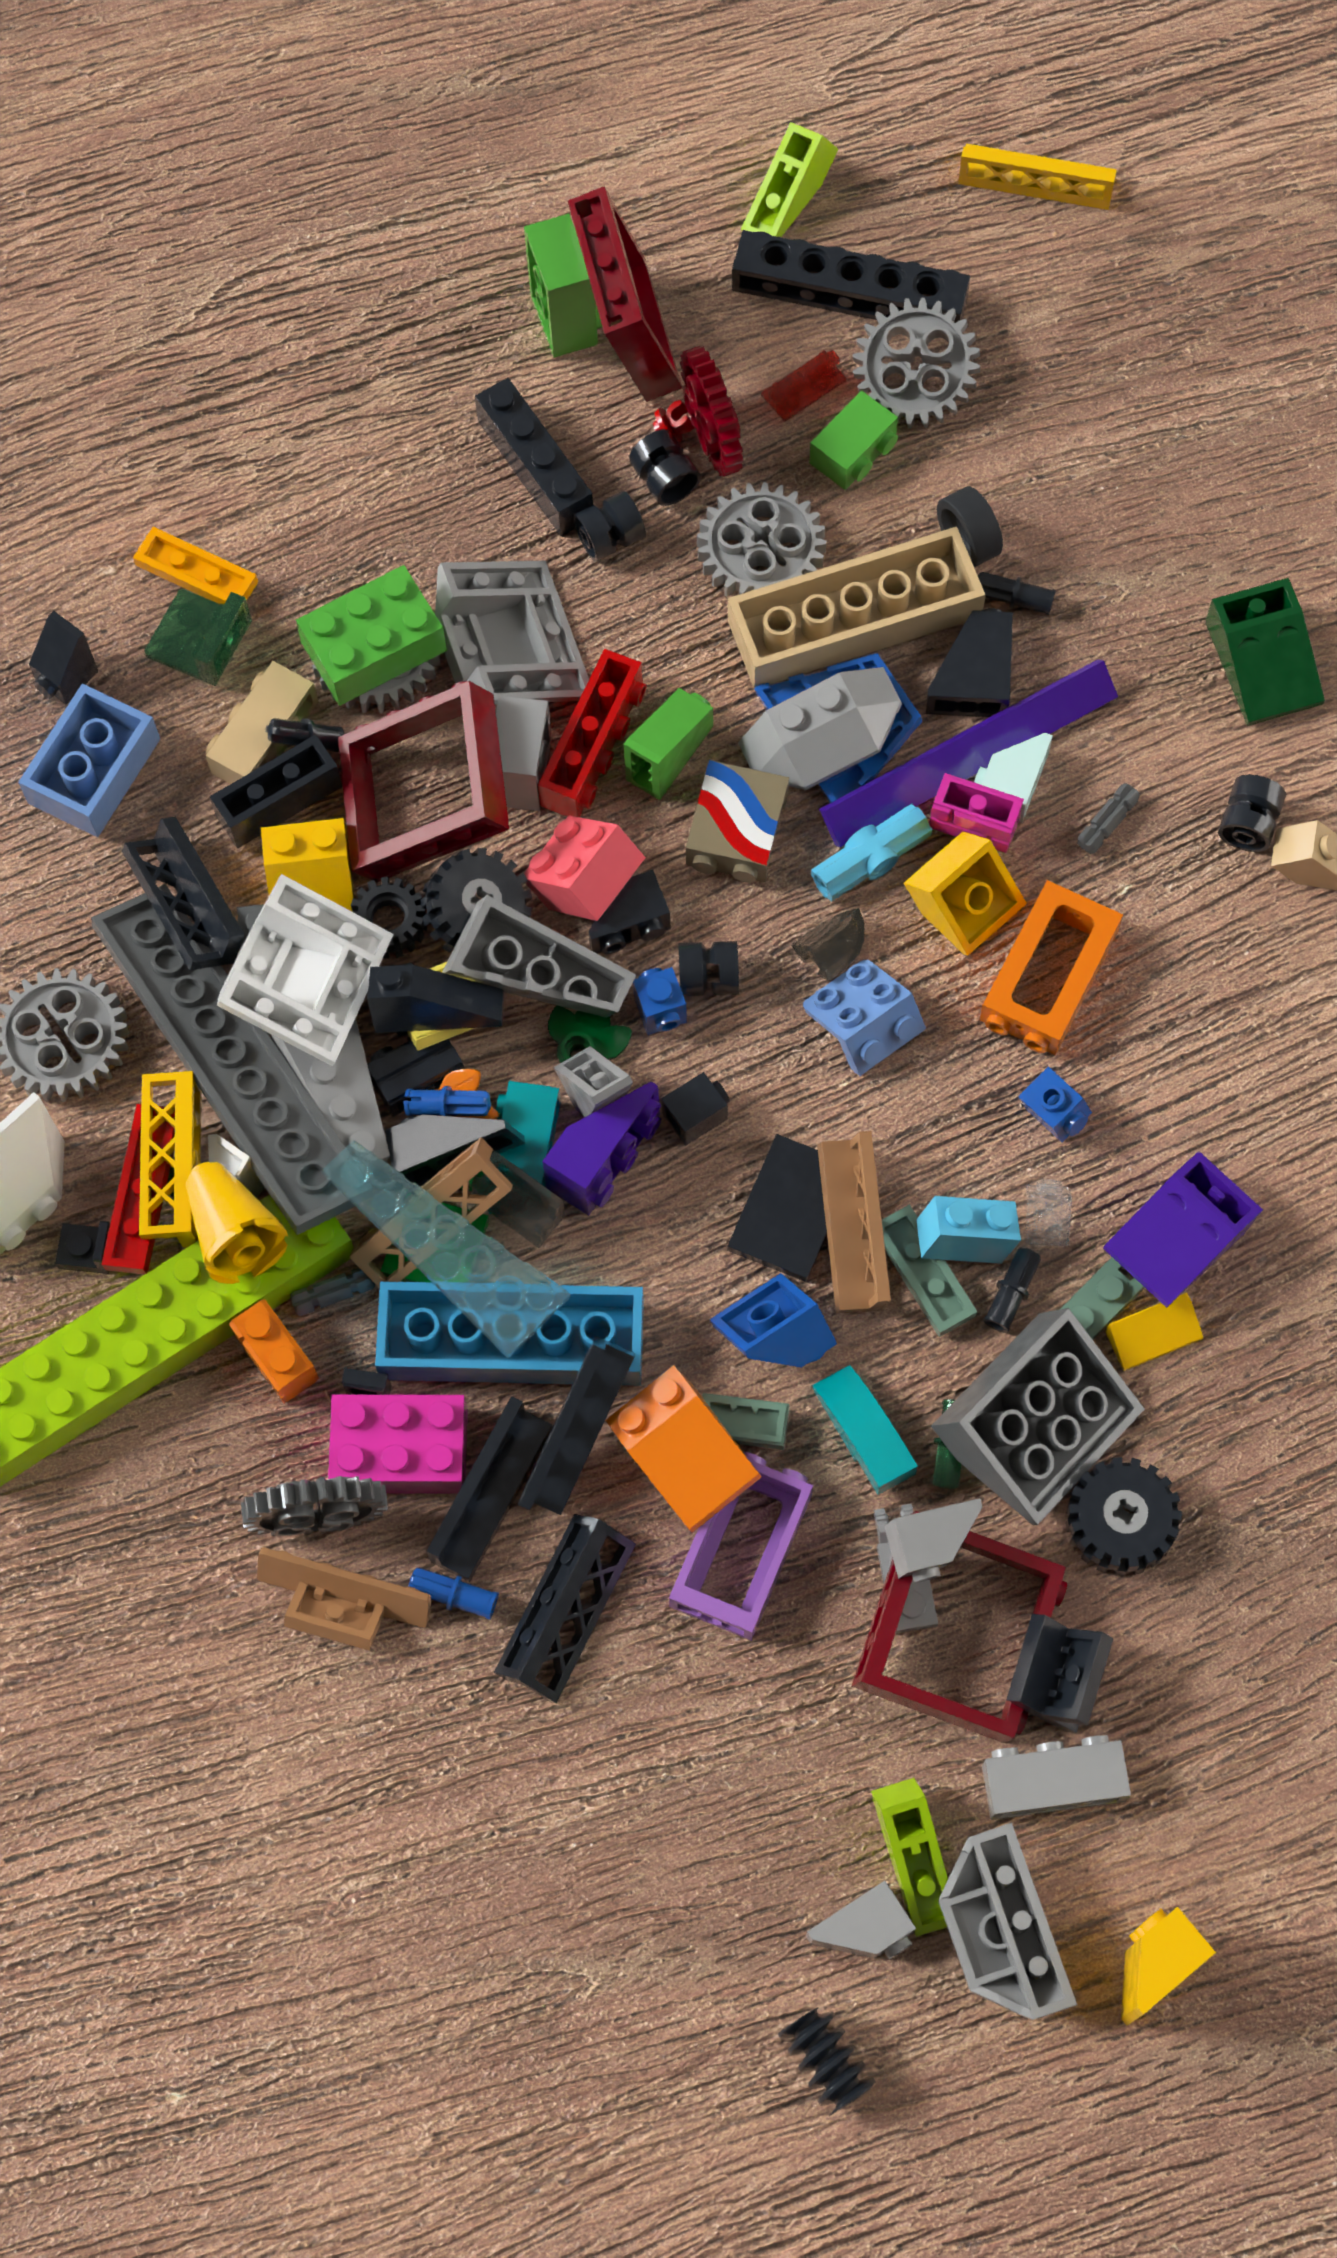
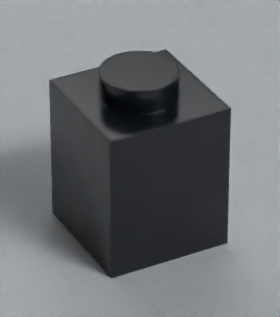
(695, 1107)

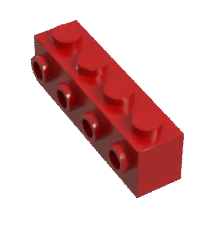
(591, 734)

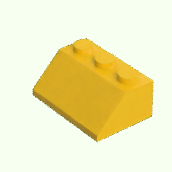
(1159, 1960)

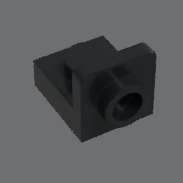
(82, 1247)

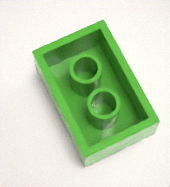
(561, 286)
(371, 635)

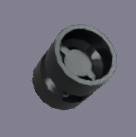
(664, 467)
(611, 525)
(1252, 813)
(693, 968)

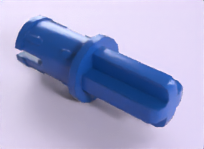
(447, 1102)
(455, 1592)

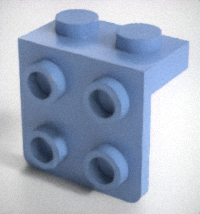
(866, 1014)

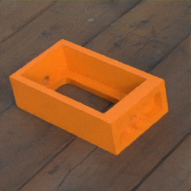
(1048, 1031)

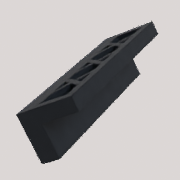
(195, 896)
(577, 1426)
(489, 1490)
(552, 1604)

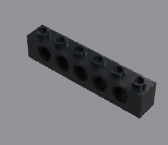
(830, 288)

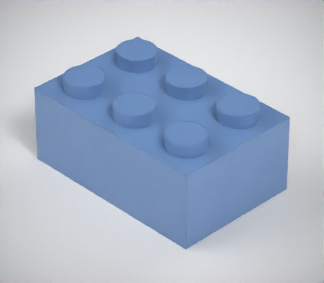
(89, 760)

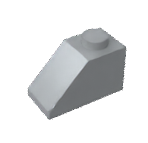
(930, 1538)
(866, 1926)

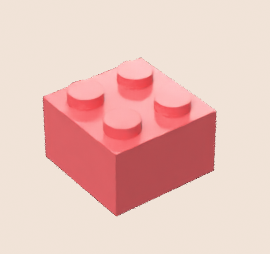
(583, 867)

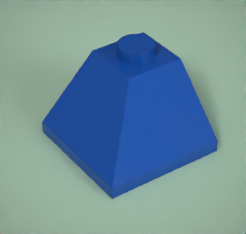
(776, 1325)

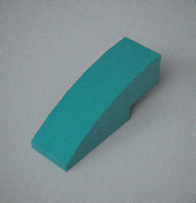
(865, 1429)

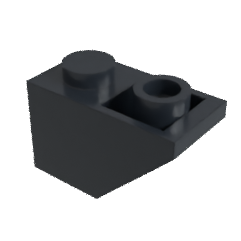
(633, 915)

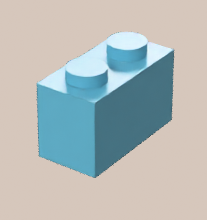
(968, 1229)

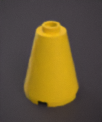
(232, 1225)

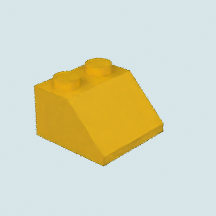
(311, 855)
(966, 891)

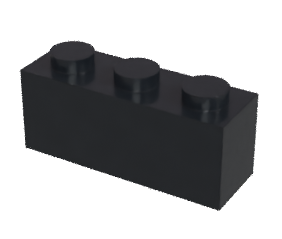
(276, 791)

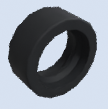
(974, 521)

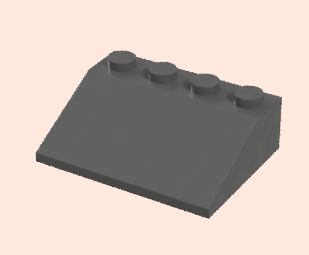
(1039, 1415)

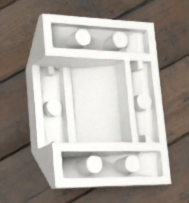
(304, 969)
(28, 1170)

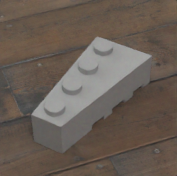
(535, 962)
(342, 1091)

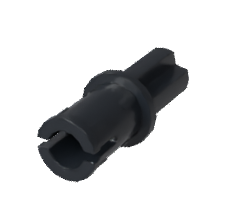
(1017, 592)
(296, 732)
(1012, 1290)

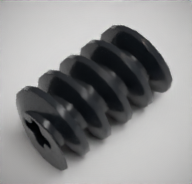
(826, 2059)

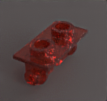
(805, 385)

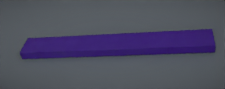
(968, 751)

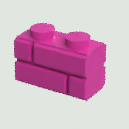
(975, 810)

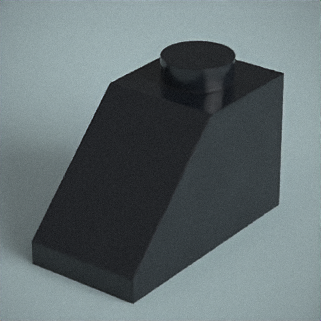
(61, 659)

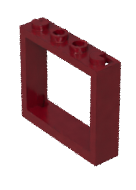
(624, 292)
(443, 836)
(886, 1620)

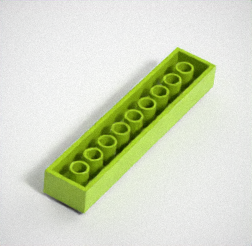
(142, 1340)

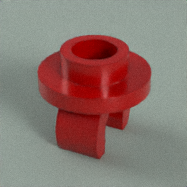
(671, 420)

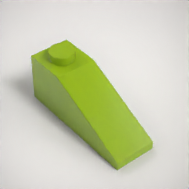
(790, 180)
(913, 1851)

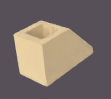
(1307, 854)

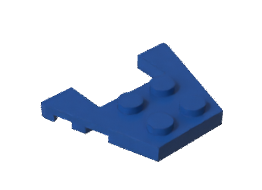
(903, 726)

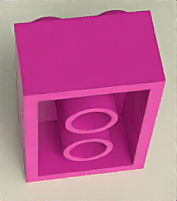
(401, 1440)

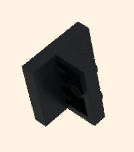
(1059, 1672)

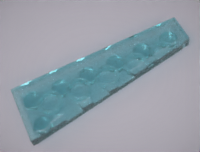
(473, 1271)

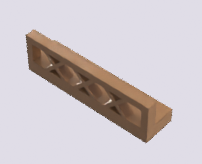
(442, 1188)
(854, 1224)

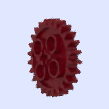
(711, 411)

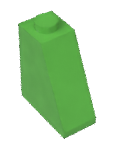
(667, 742)

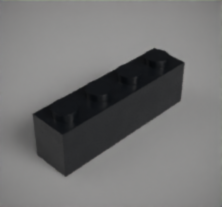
(532, 454)

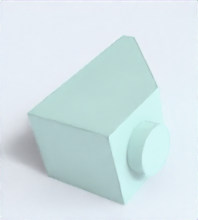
(1017, 769)

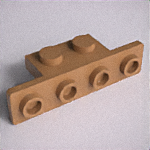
(339, 1602)

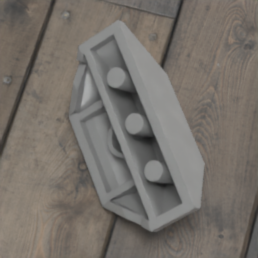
(824, 728)
(1003, 1928)

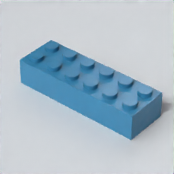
(432, 1340)

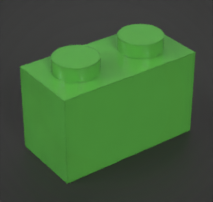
(854, 440)

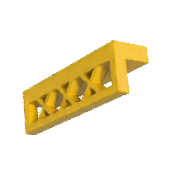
(1037, 176)
(187, 1149)

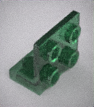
(200, 635)

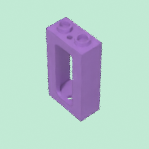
(794, 1494)

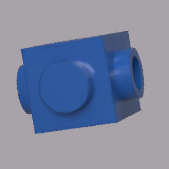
(659, 1000)
(1055, 1105)

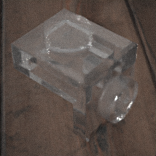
(1048, 1213)

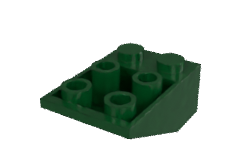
(1265, 651)

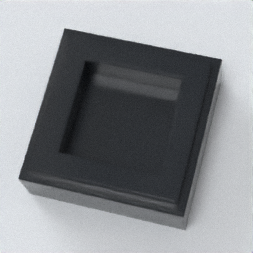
(365, 1382)

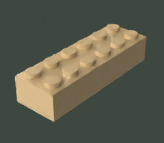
(855, 607)

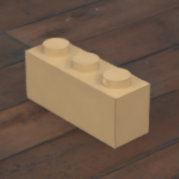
(244, 742)

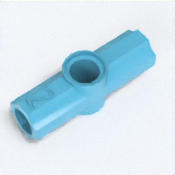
(871, 852)

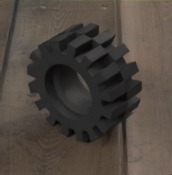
(394, 895)

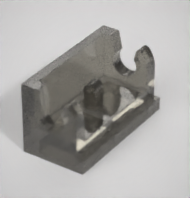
(529, 1205)

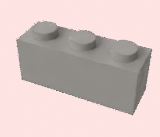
(1055, 1778)

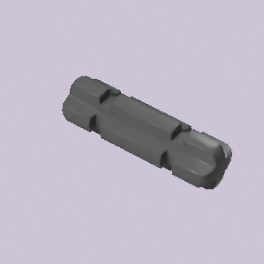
(1108, 818)
(330, 1291)

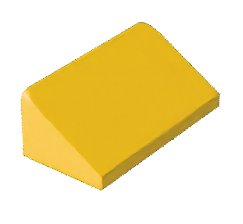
(1154, 1332)

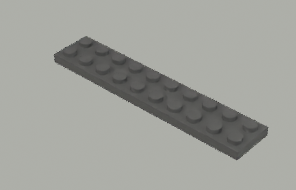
(231, 1064)

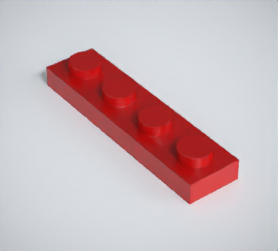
(124, 1246)

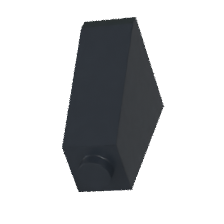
(976, 669)

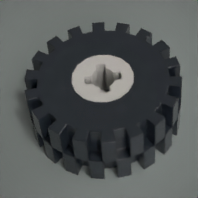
(453, 888)
(1126, 1539)

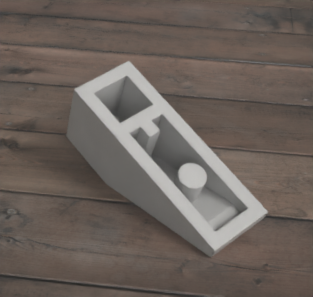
(592, 1081)

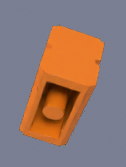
(274, 1351)

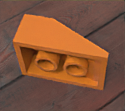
(683, 1448)

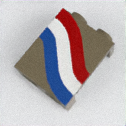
(736, 821)

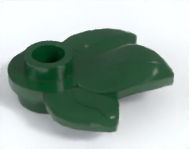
(586, 1030)

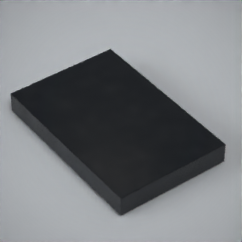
(784, 1212)

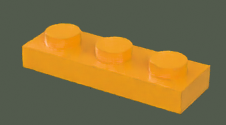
(193, 567)

